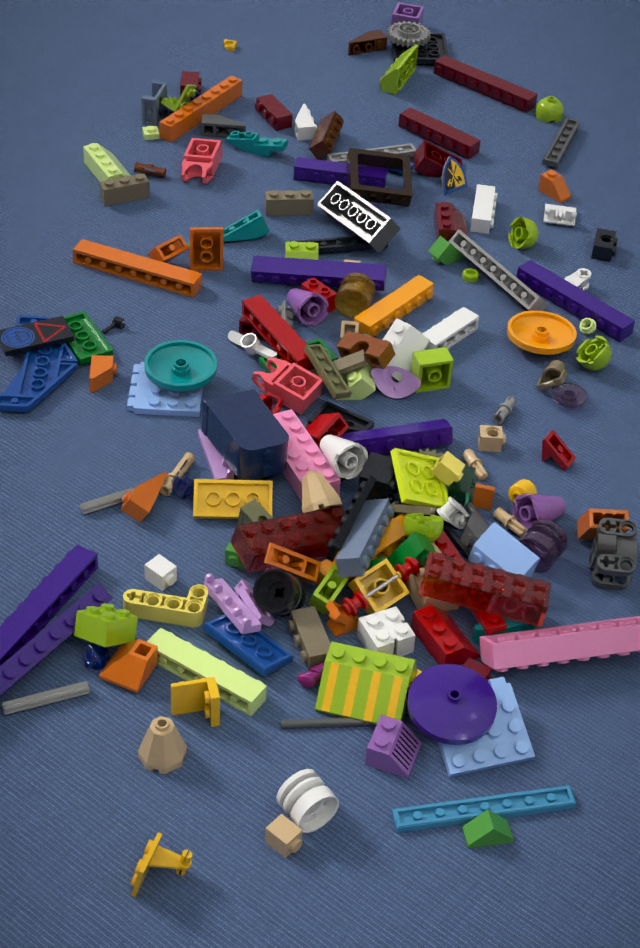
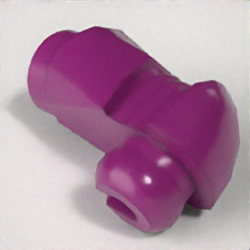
(312, 676)

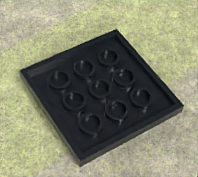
(429, 52)

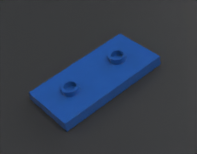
(252, 648)

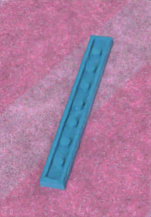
(465, 810)

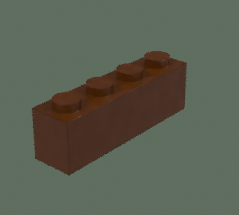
(326, 135)

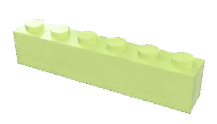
(193, 664)

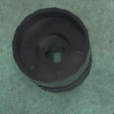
(269, 588)

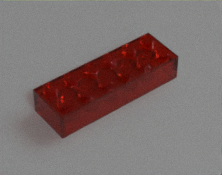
(302, 533)
(485, 589)

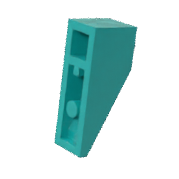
(247, 228)

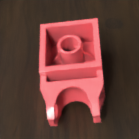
(201, 159)
(291, 383)

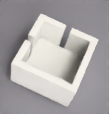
(384, 627)

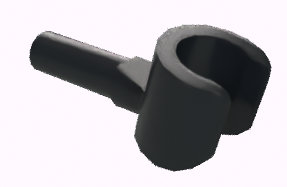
(117, 322)

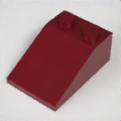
(431, 159)

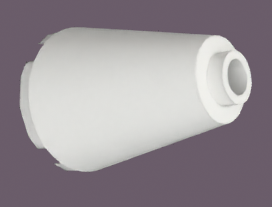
(344, 456)

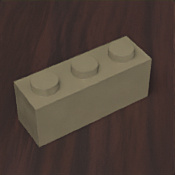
(124, 189)
(288, 203)
(309, 635)

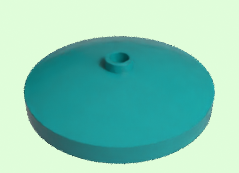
(180, 365)

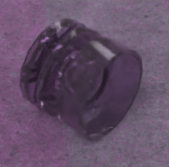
(546, 541)

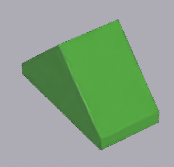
(487, 830)

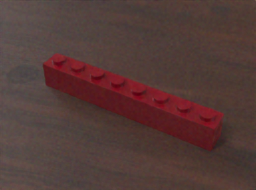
(485, 83)

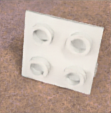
(560, 215)

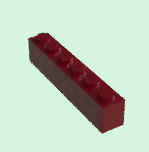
(439, 133)

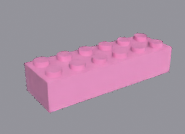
(303, 454)

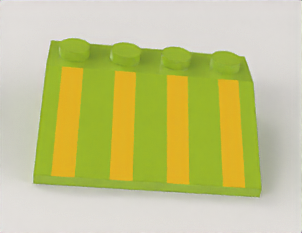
(364, 683)

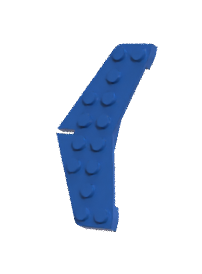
(39, 375)

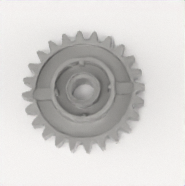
(408, 34)

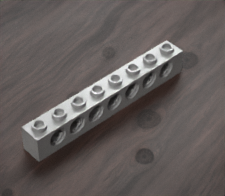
(497, 272)

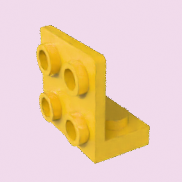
(195, 697)

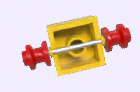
(380, 587)

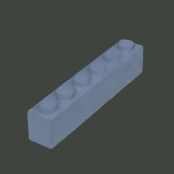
(364, 538)

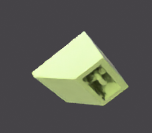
(359, 382)

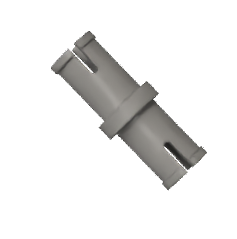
(504, 410)

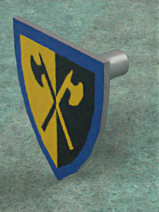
(453, 176)

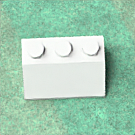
(405, 341)

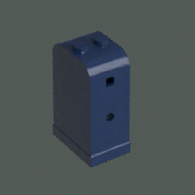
(246, 434)

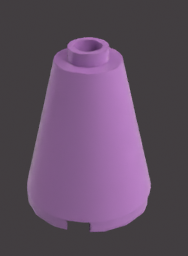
(308, 306)
(535, 507)

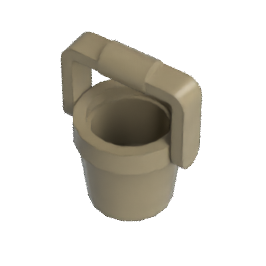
(553, 375)

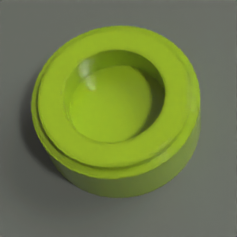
(470, 275)

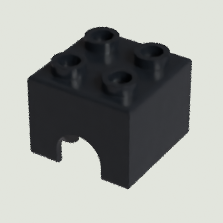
(383, 470)

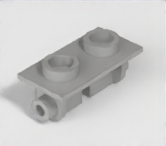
(286, 313)

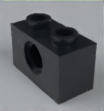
(604, 245)

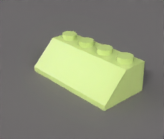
(103, 163)

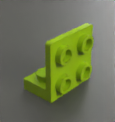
(175, 103)

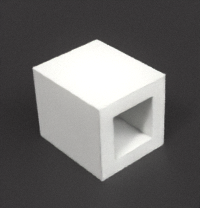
(160, 572)

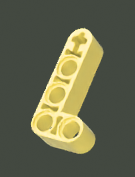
(168, 608)

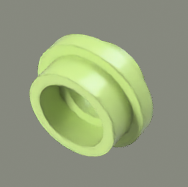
(585, 323)

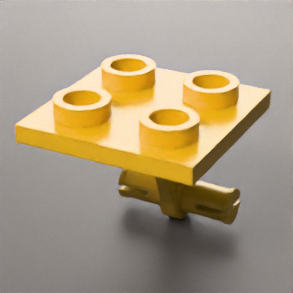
(159, 857)

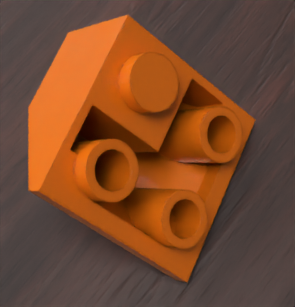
(131, 665)

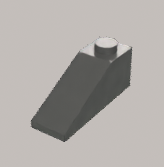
(219, 126)

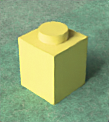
(448, 469)

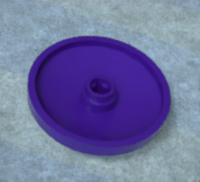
(452, 704)

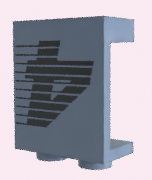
(152, 107)

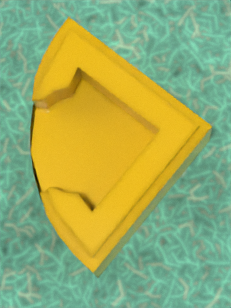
(230, 45)

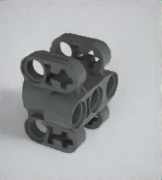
(613, 553)

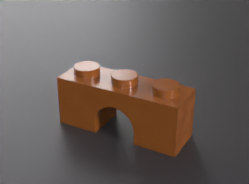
(377, 351)

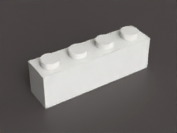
(484, 209)
(452, 329)

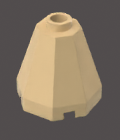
(318, 493)
(162, 746)

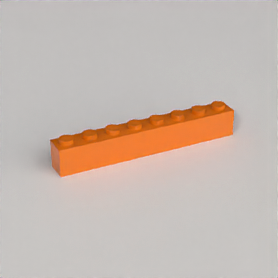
(207, 103)
(137, 268)

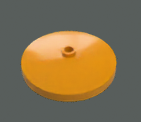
(541, 332)

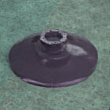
(569, 395)

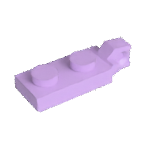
(246, 593)

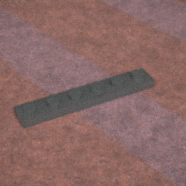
(561, 142)

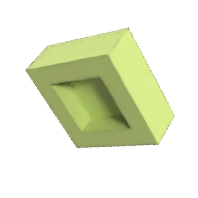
(150, 133)

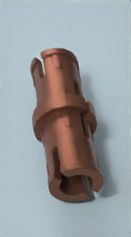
(139, 167)

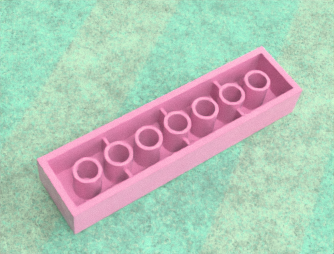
(561, 644)

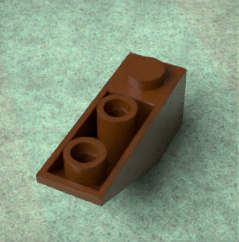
(368, 42)

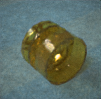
(354, 294)

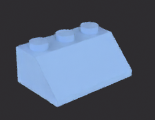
(503, 551)

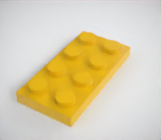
(225, 497)

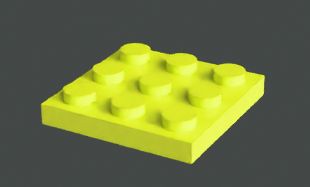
(415, 480)

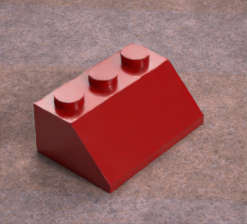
(442, 636)

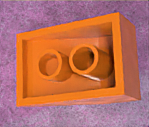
(206, 249)

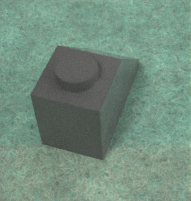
(473, 531)

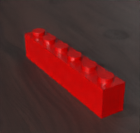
(276, 331)

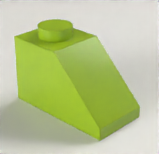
(328, 590)

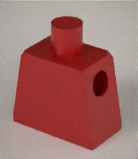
(327, 425)

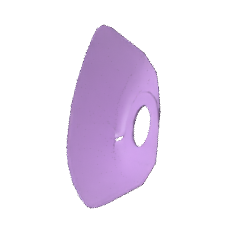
(385, 384)

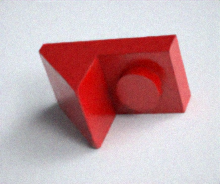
(555, 447)

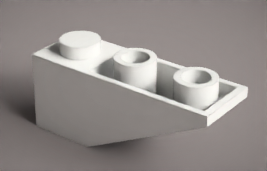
(304, 125)

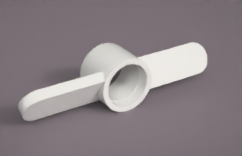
(255, 347)

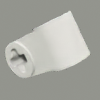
(580, 278)
(454, 513)

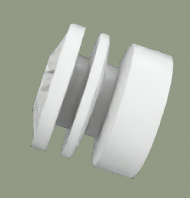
(307, 800)

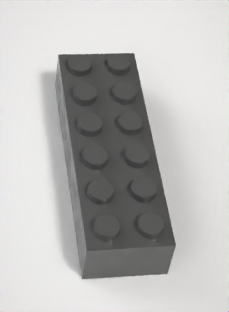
(358, 216)

